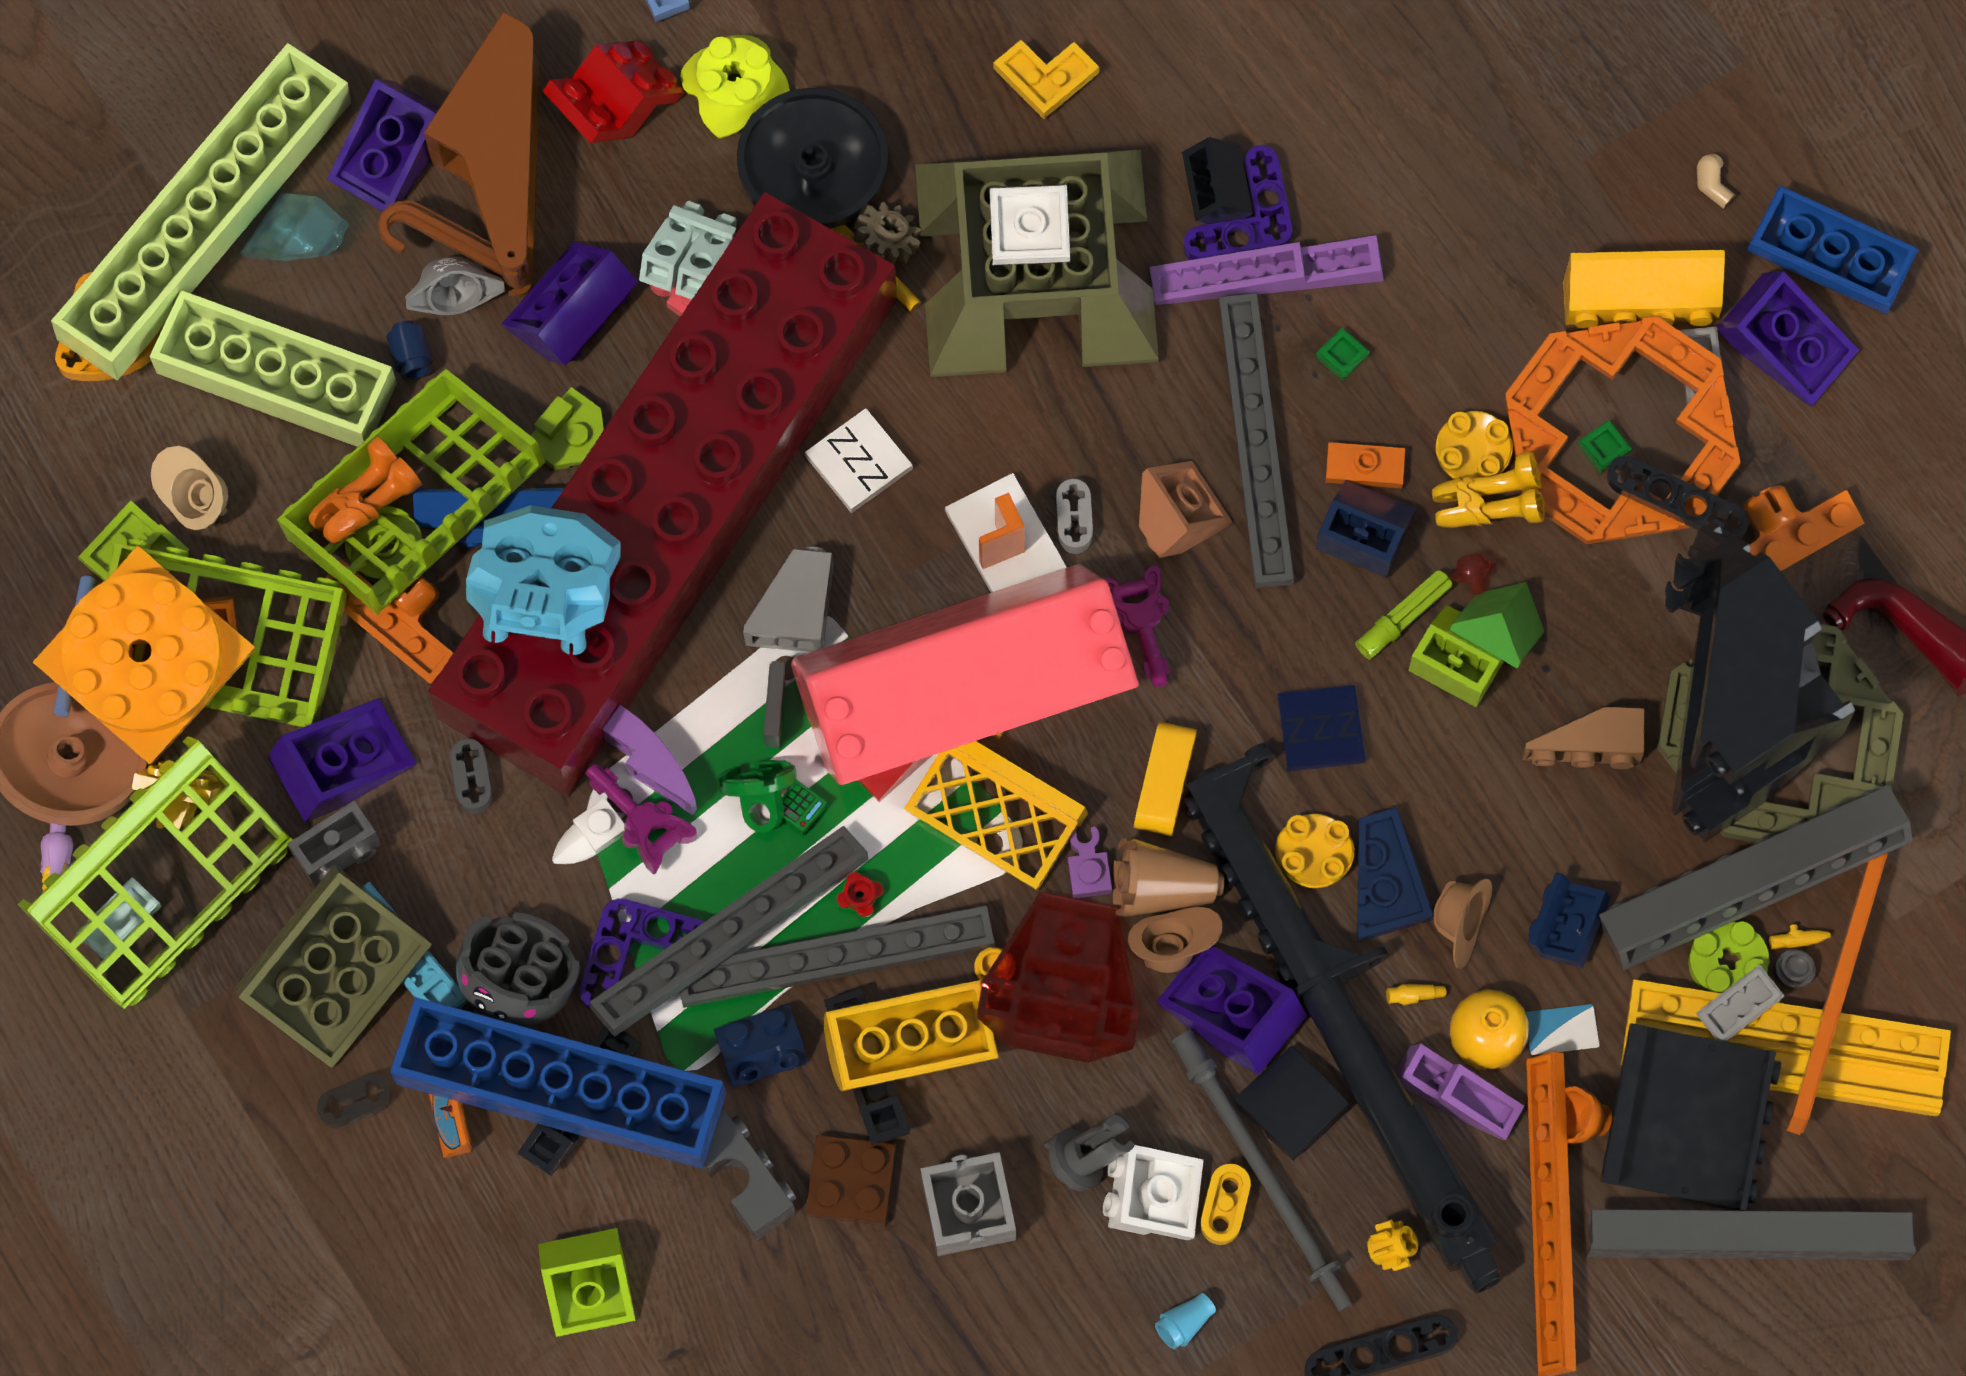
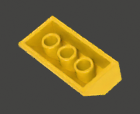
(1644, 285)

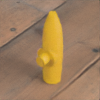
(1798, 938)

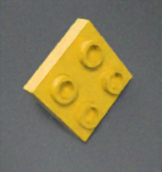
(182, 808)

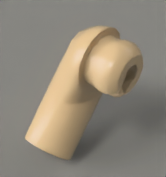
(1710, 180)

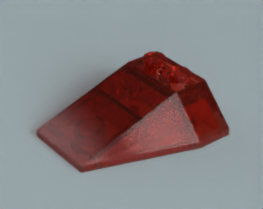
(1063, 983)

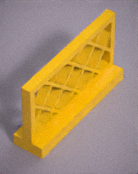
(1022, 786)

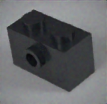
(1217, 181)

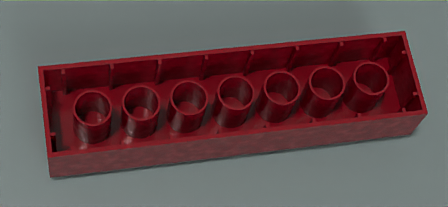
(679, 481)

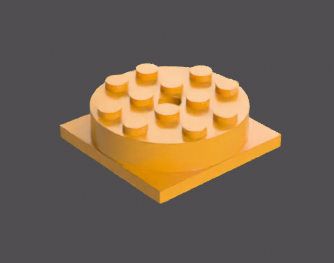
(150, 699)

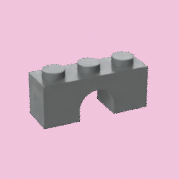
(764, 1200)

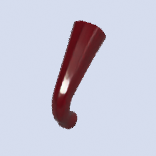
(1925, 627)

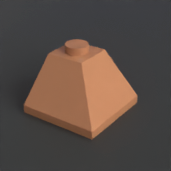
(1178, 509)

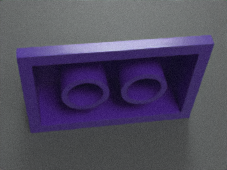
(571, 302)

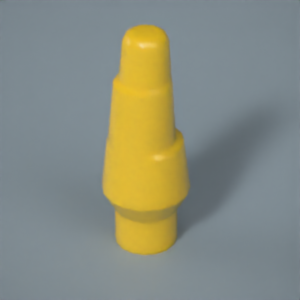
(1413, 993)

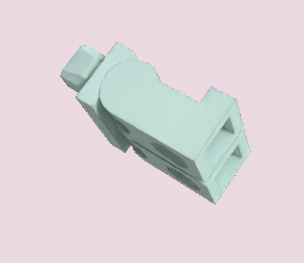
(686, 247)

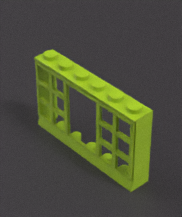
(398, 434)
(245, 700)
(119, 834)

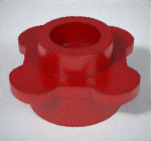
(859, 883)

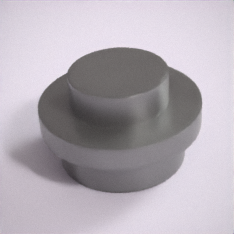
(1795, 969)

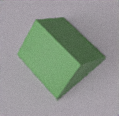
(1502, 623)

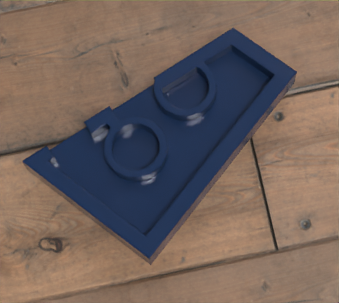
(1388, 878)

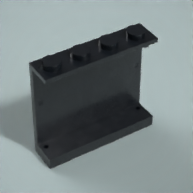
(1690, 1117)

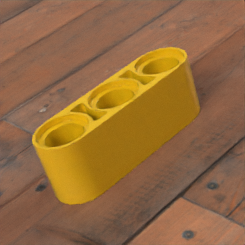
(1165, 778)

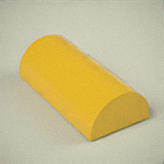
(907, 1036)

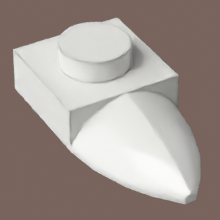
(589, 834)

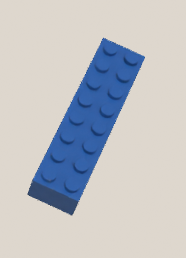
(558, 1082)

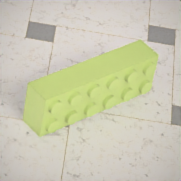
(273, 369)

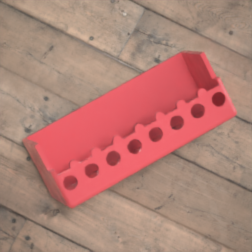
(964, 673)

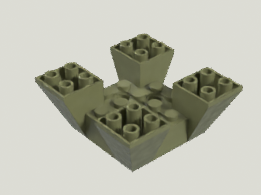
(970, 310)

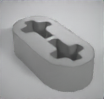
(1065, 516)

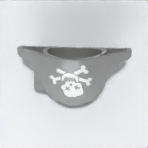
(453, 287)

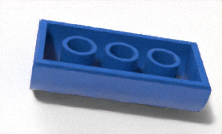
(1832, 250)

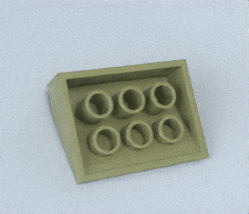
(332, 966)

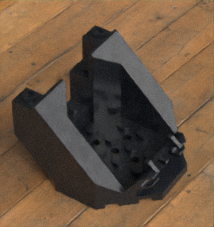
(1753, 686)

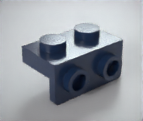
(1567, 921)
(761, 1046)

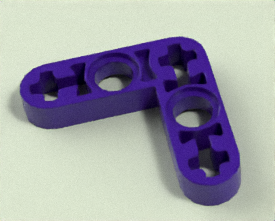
(1255, 227)
(634, 931)

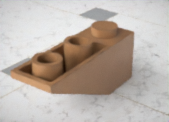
(1603, 737)

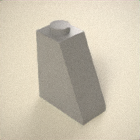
(795, 604)

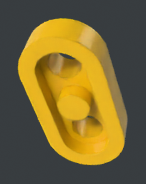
(1225, 1205)

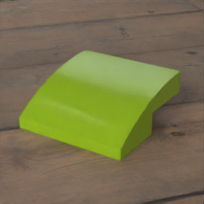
(128, 524)

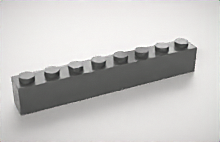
(1756, 877)

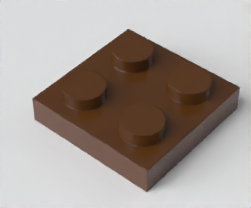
(850, 1180)

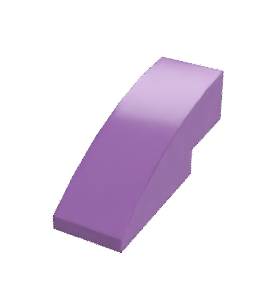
(649, 758)
(1458, 1091)

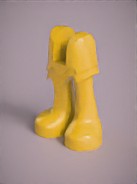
(1475, 511)

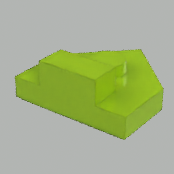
(568, 430)

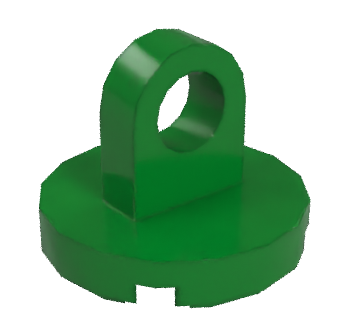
(759, 785)

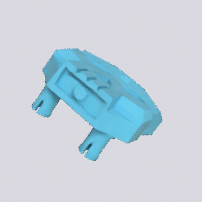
(540, 591)

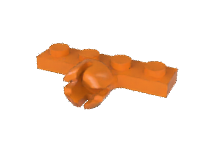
(1792, 535)
(401, 626)

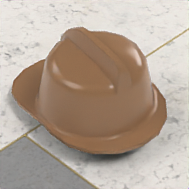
(1461, 914)
(1173, 938)

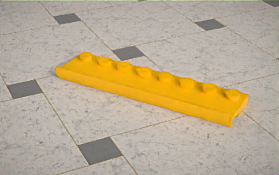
(1867, 1061)

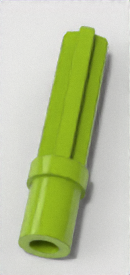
(1389, 627)

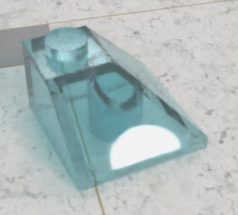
(296, 230)

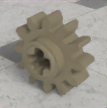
(887, 233)

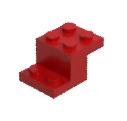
(614, 91)

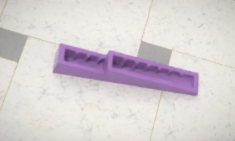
(1269, 271)

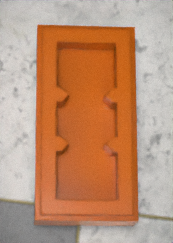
(1365, 465)

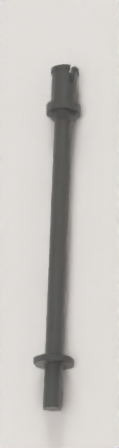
(1202, 1072)

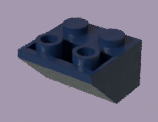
(1365, 528)

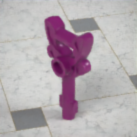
(1142, 618)
(643, 820)

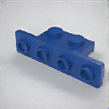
(434, 504)

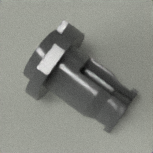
(1080, 1157)

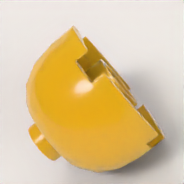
(1489, 1029)

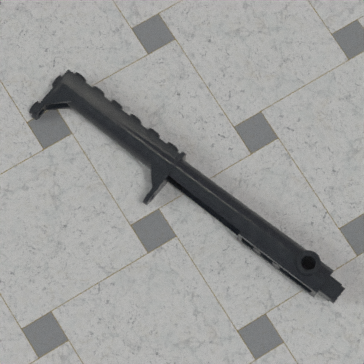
(1317, 978)

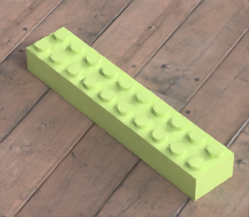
(201, 211)

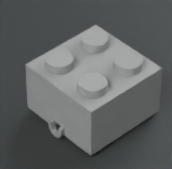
(968, 1203)

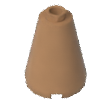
(1161, 879)

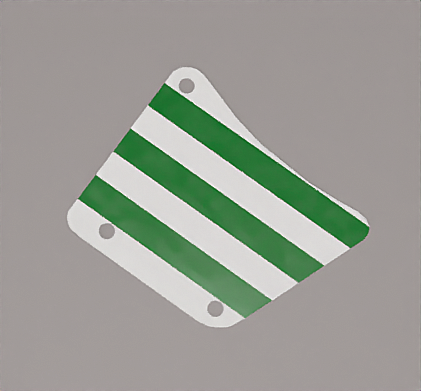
(730, 858)

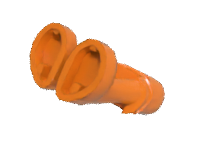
(346, 510)

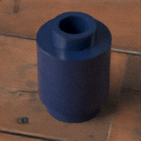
(410, 350)

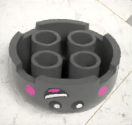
(516, 969)

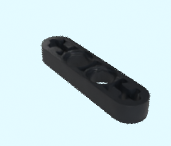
(1680, 493)
(1378, 1347)

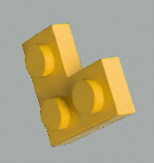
(1045, 85)

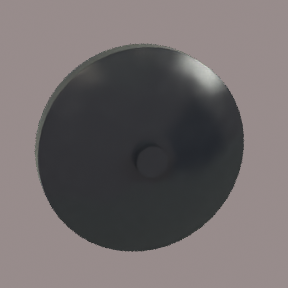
(814, 154)

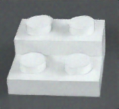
(1154, 1193)

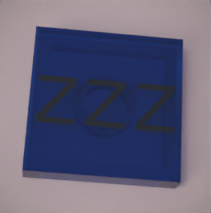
(1321, 728)

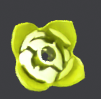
(730, 104)

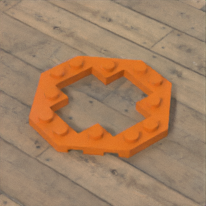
(1607, 351)

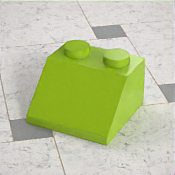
(586, 1282)

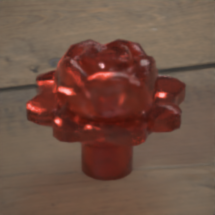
(1472, 571)

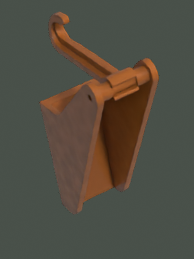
(490, 142)

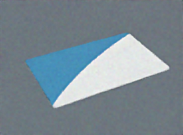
(1562, 1029)

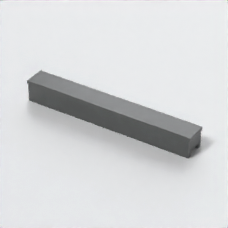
(1750, 1235)

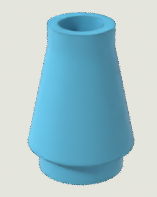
(1184, 1321)

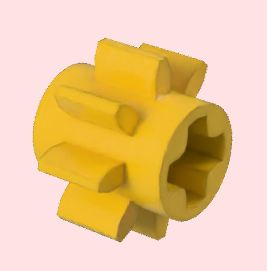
(1392, 1245)

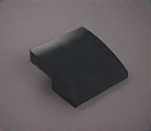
(1292, 1103)

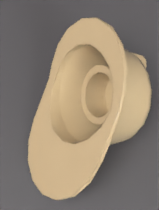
(189, 487)

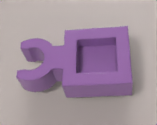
(1088, 870)

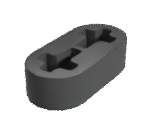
(462, 777)

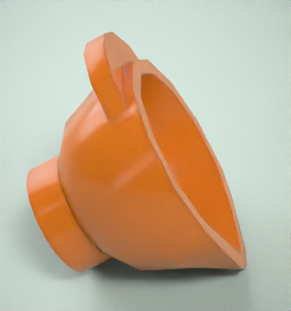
(1585, 1116)

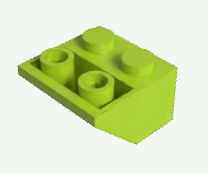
(1454, 661)

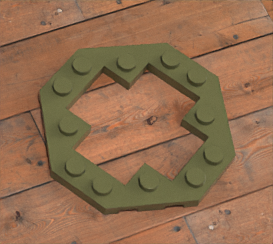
(1875, 747)

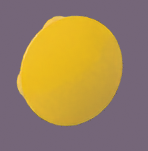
(1474, 445)
(1314, 850)

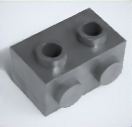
(336, 840)

